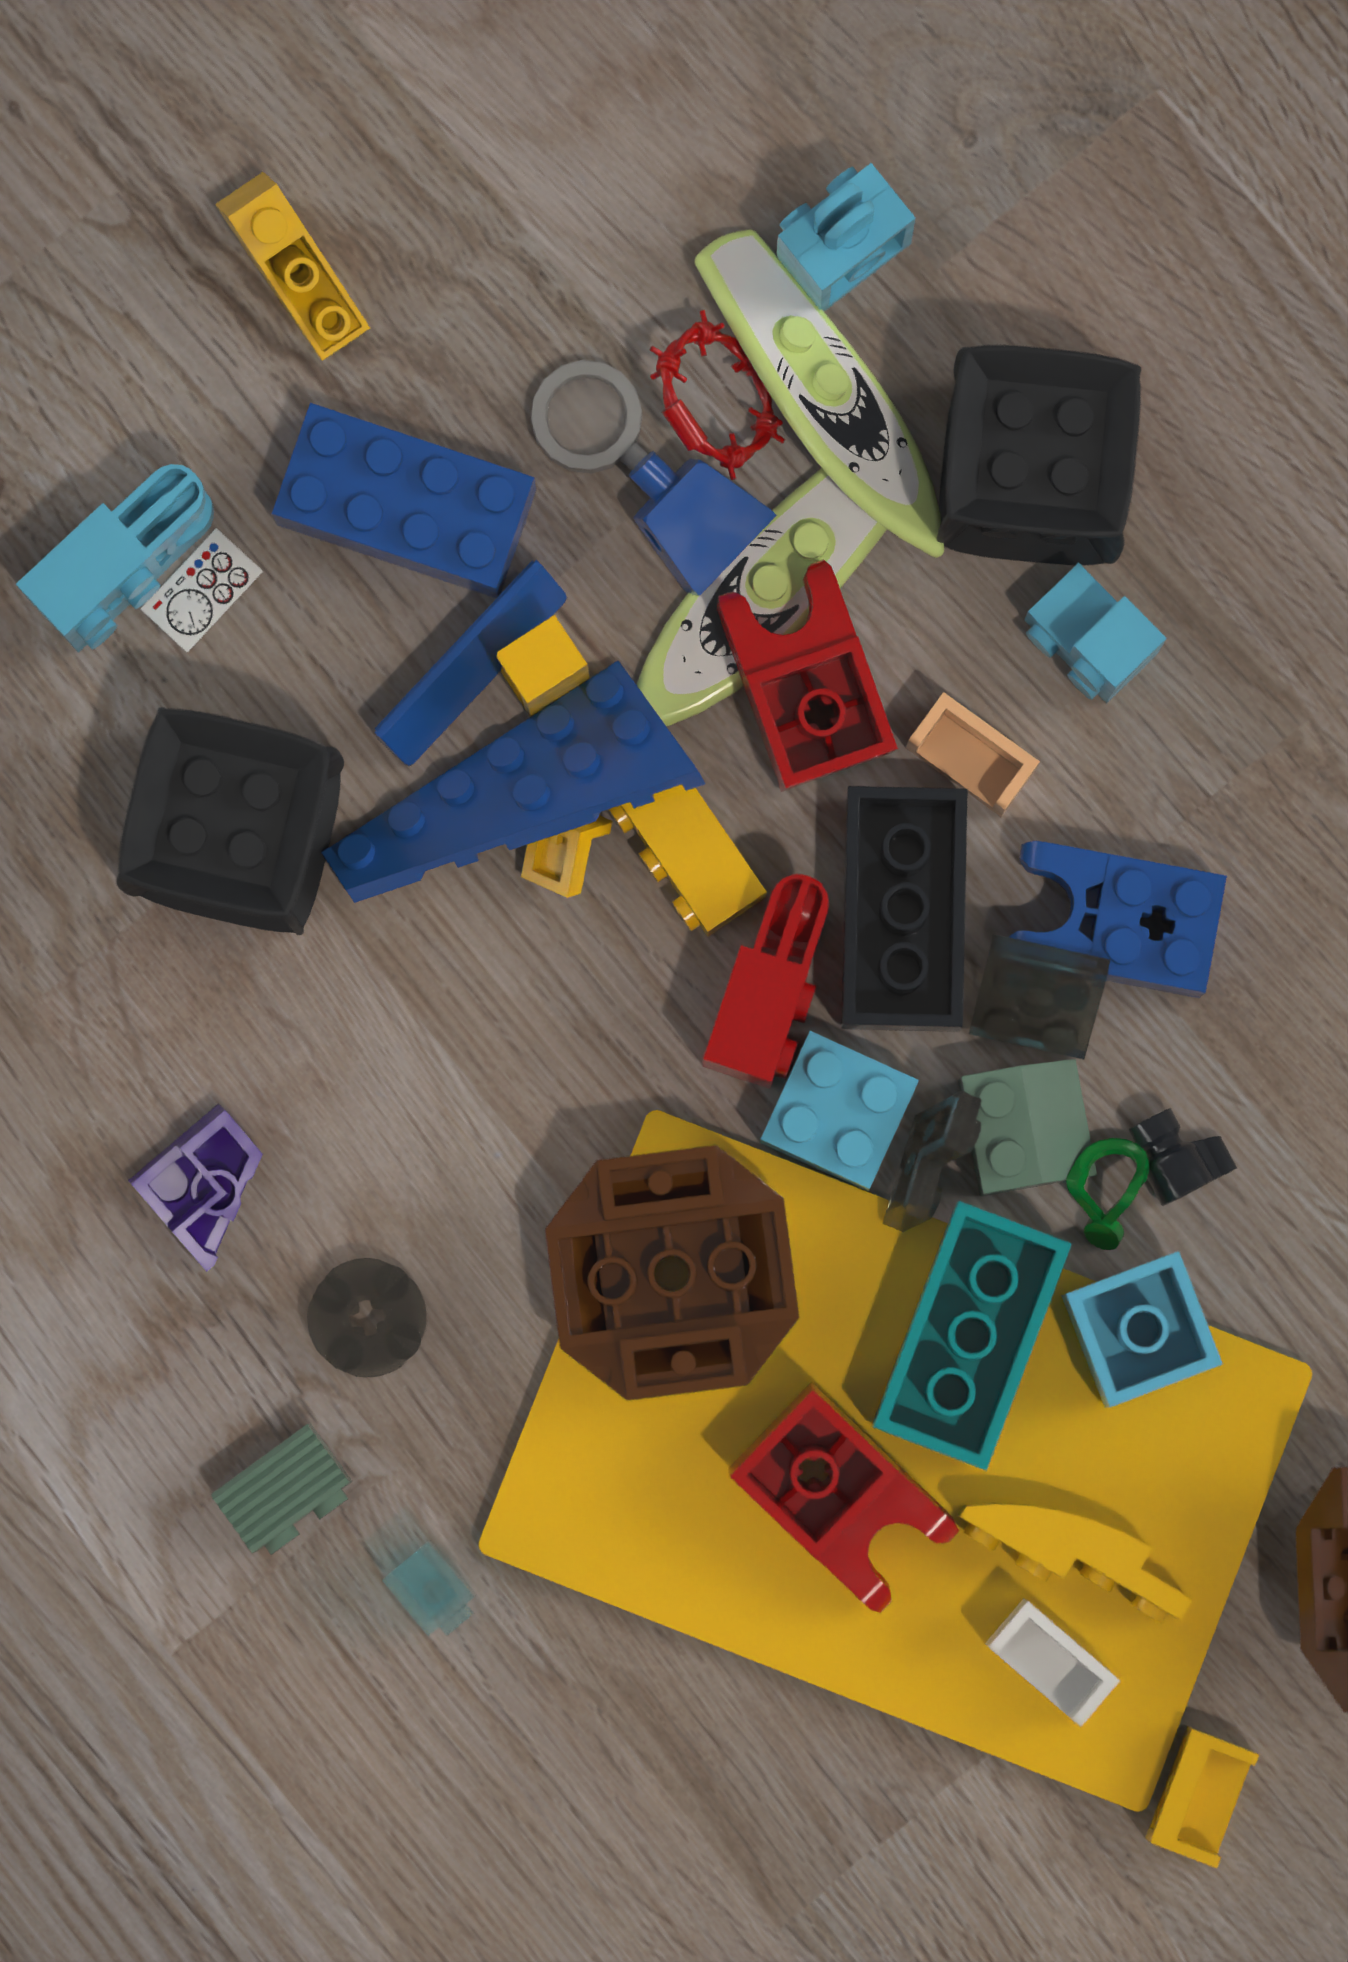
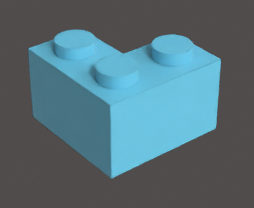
(1093, 634)

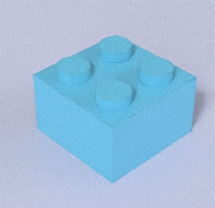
(839, 1111)
(1142, 1330)

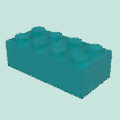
(971, 1335)

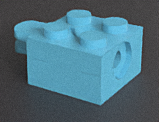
(844, 235)

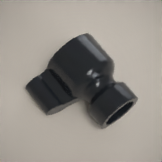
(1178, 1165)

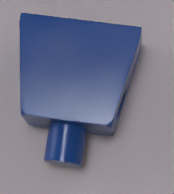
(696, 519)

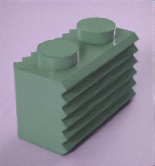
(282, 1490)

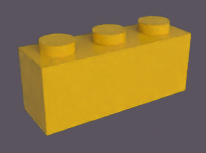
(694, 855)

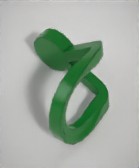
(1104, 1229)

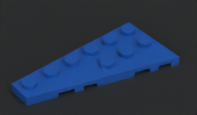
(529, 784)

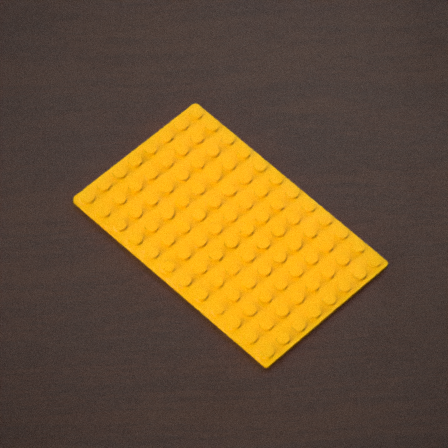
(645, 1515)

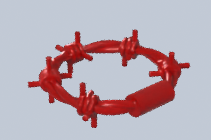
(680, 417)

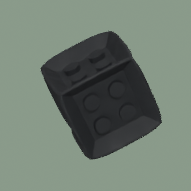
(1039, 455)
(230, 820)

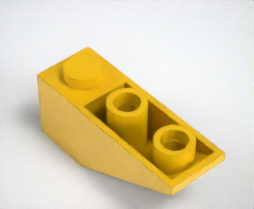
(292, 265)

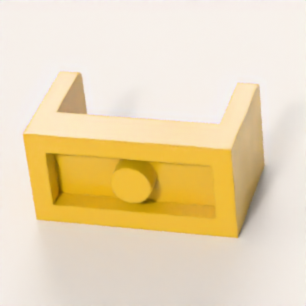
(542, 665)
(1200, 1796)

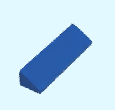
(468, 664)

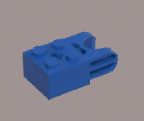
(1105, 912)

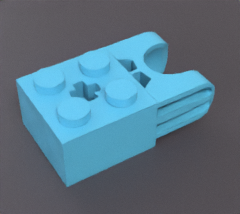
(118, 556)

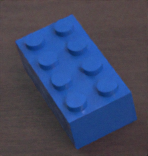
(404, 500)

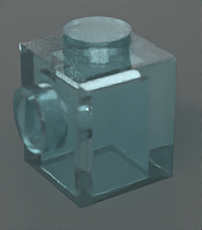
(431, 1590)

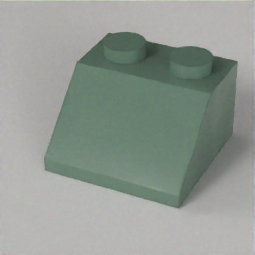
(1029, 1125)

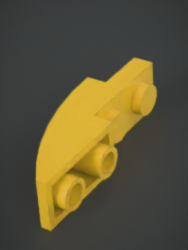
(1055, 1539)

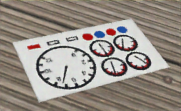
(201, 590)

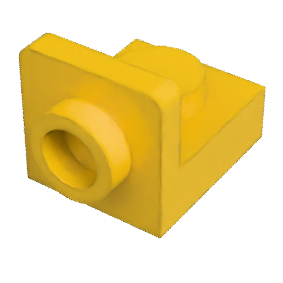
(562, 859)

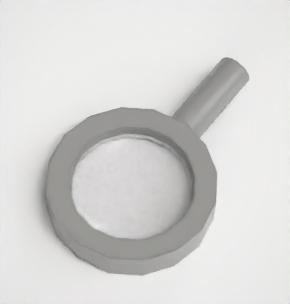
(588, 418)

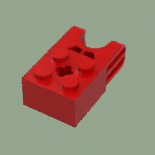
(807, 665)
(770, 986)
(845, 1510)

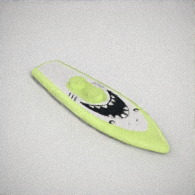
(823, 388)
(692, 658)

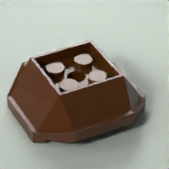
(658, 1207)

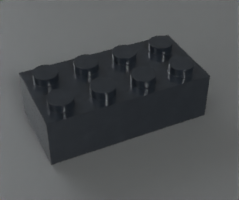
(904, 909)

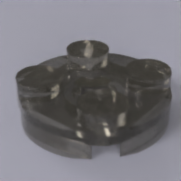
(339, 1298)

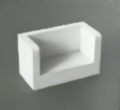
(1052, 1662)

